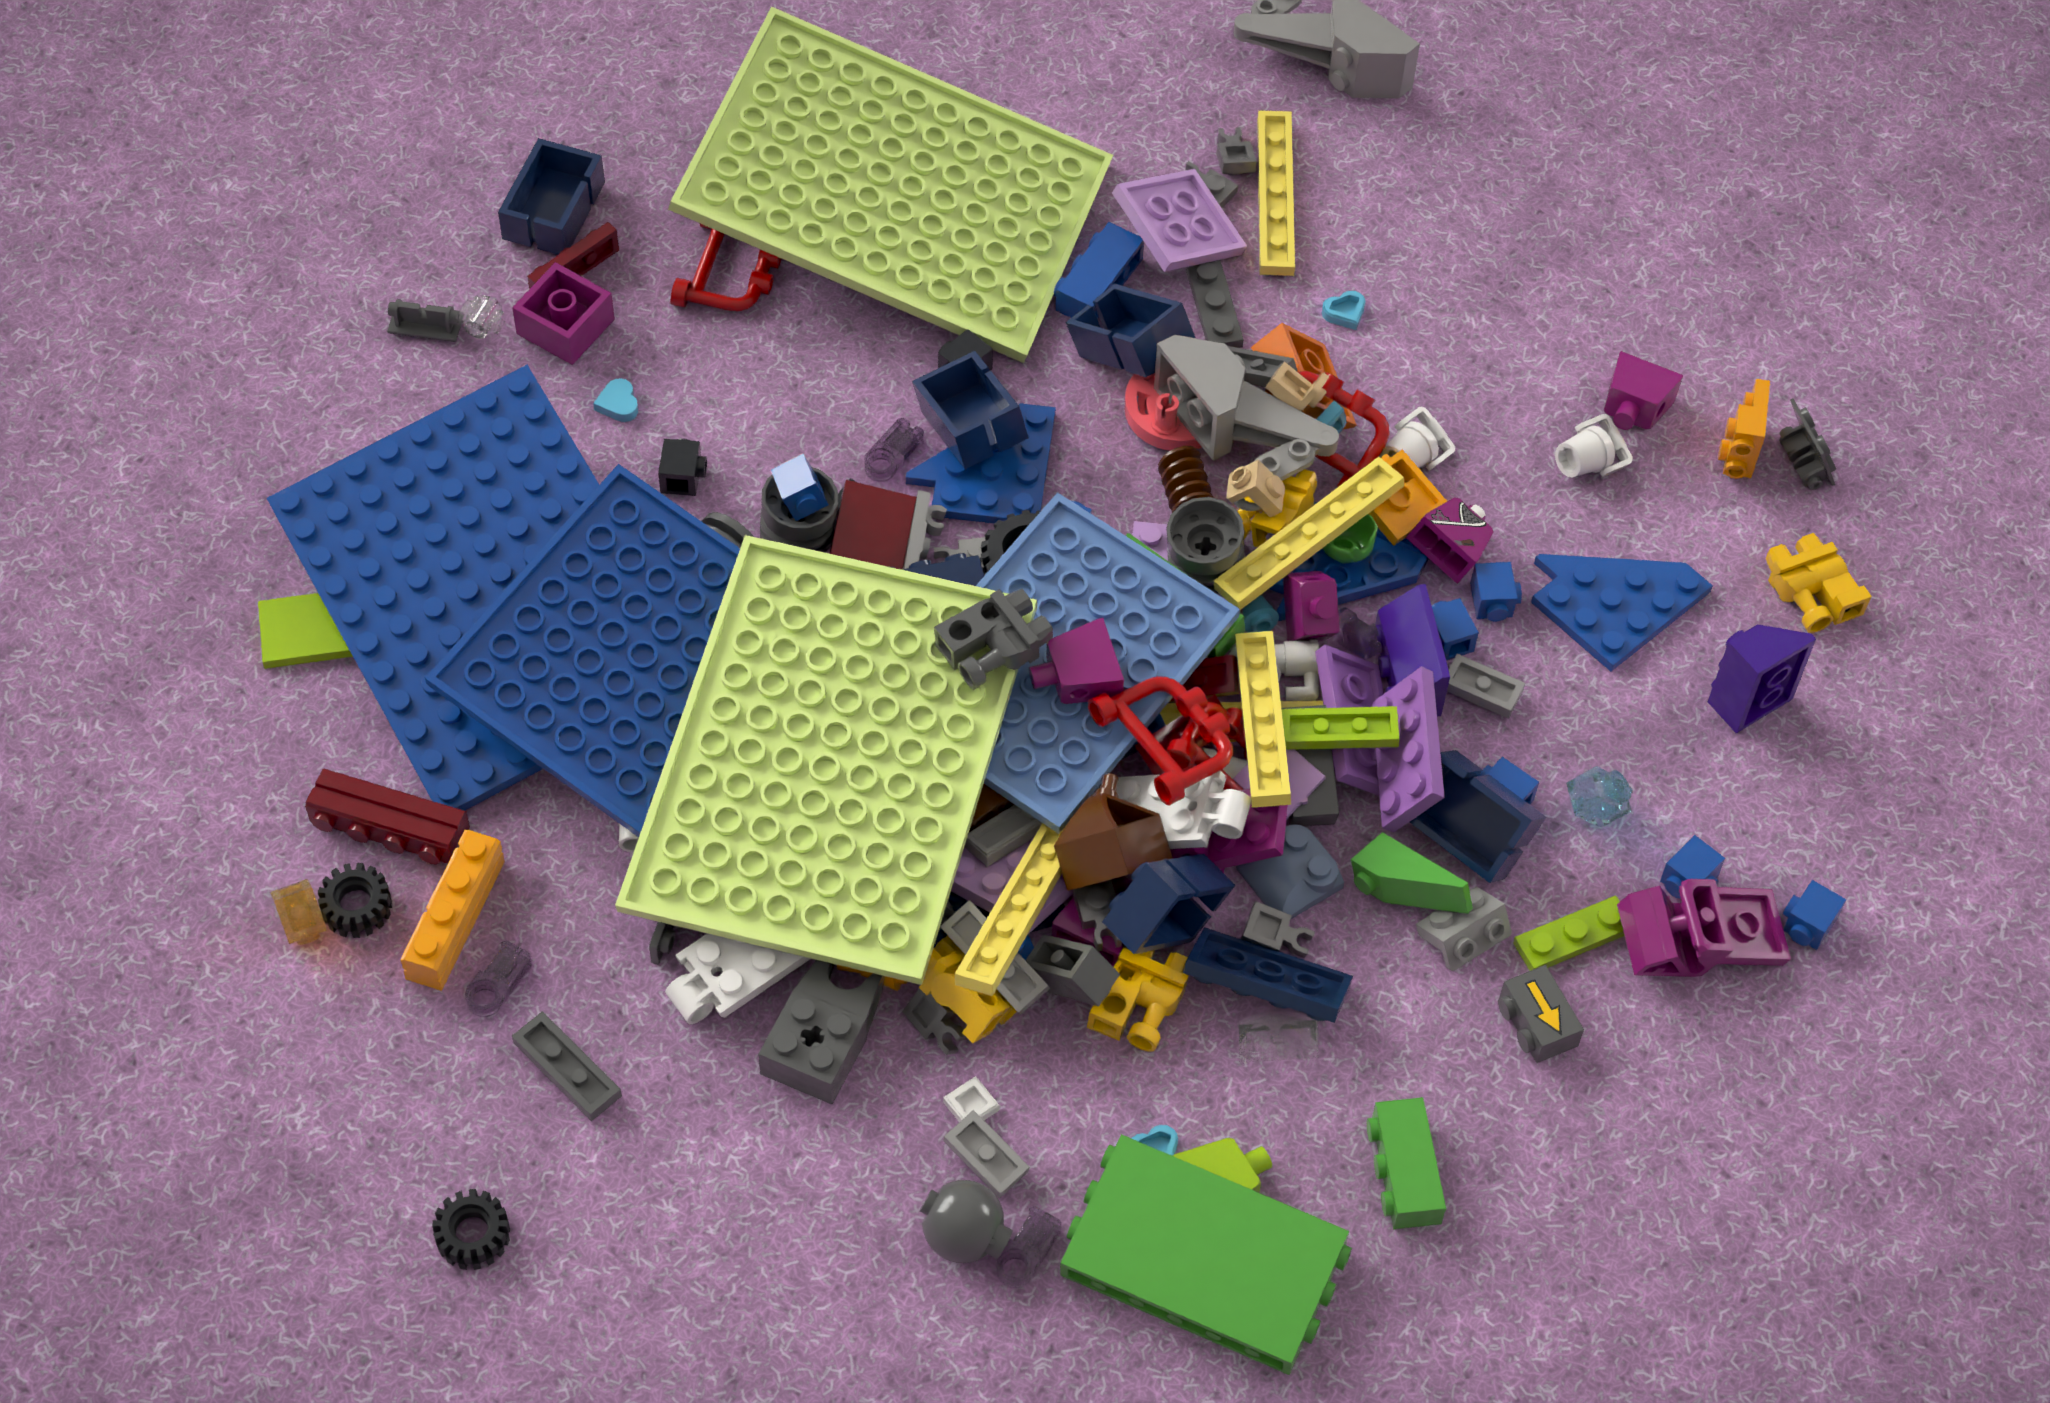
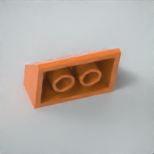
(1308, 356)

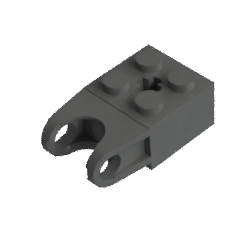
(820, 1033)

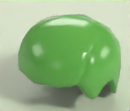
(1355, 542)

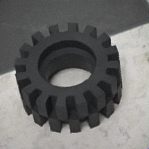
(349, 881)
(461, 1209)

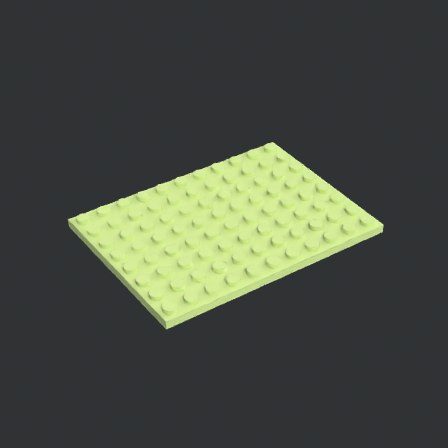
(893, 183)
(821, 765)

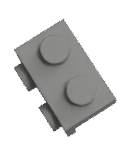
(1467, 935)

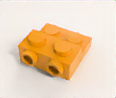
(1745, 433)
(1410, 504)

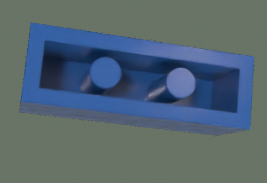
(1108, 261)

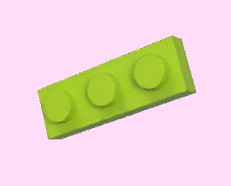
(1341, 727)
(1571, 935)

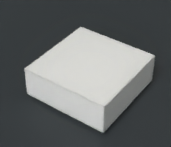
(971, 1097)

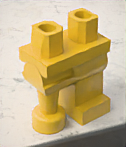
(1296, 501)
(1816, 572)
(1147, 985)
(976, 1009)

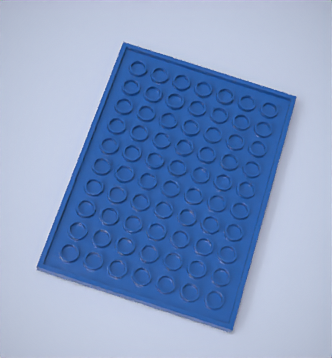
(421, 543)
(598, 644)

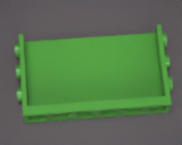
(1205, 1253)

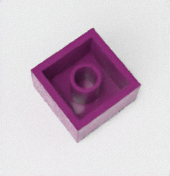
(563, 313)

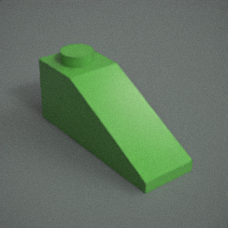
(1407, 878)

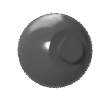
(964, 1222)

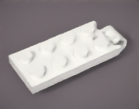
(1194, 817)
(744, 969)

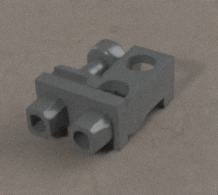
(1000, 627)

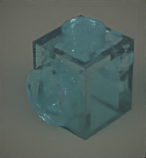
(1600, 796)

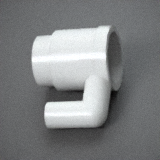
(1299, 659)

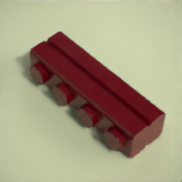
(385, 816)

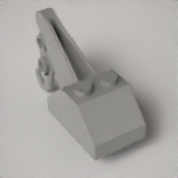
(1355, 43)
(1225, 408)

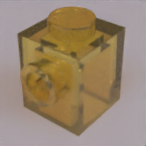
(299, 912)

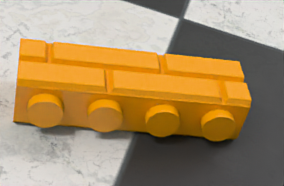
(453, 910)

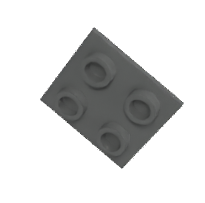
(1807, 450)

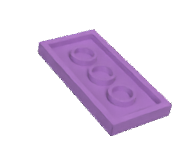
(1350, 683)
(1411, 773)

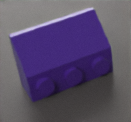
(1411, 641)
(1759, 673)

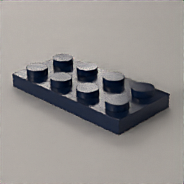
(1268, 975)

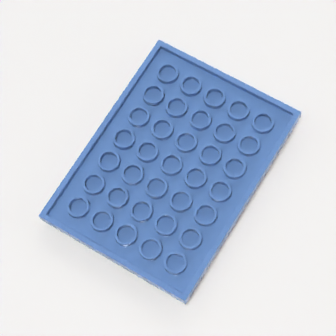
(1158, 624)

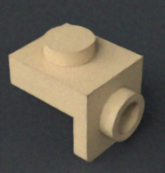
(1295, 389)
(1259, 484)

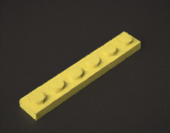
(1275, 193)
(1309, 533)
(1262, 719)
(1012, 916)

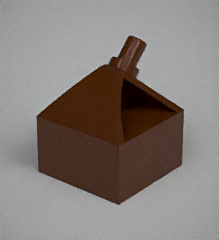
(1109, 838)

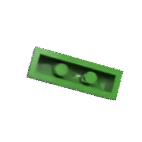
(1406, 1163)

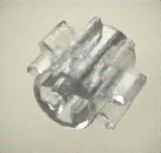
(482, 316)

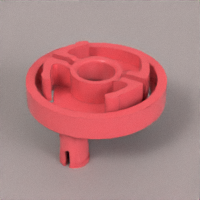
(1160, 424)

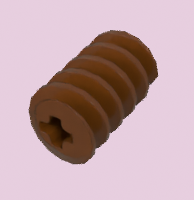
(1183, 476)

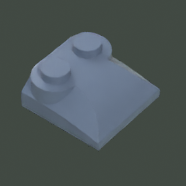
(1298, 877)

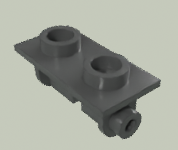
(427, 322)

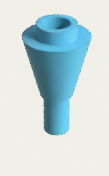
(1259, 616)

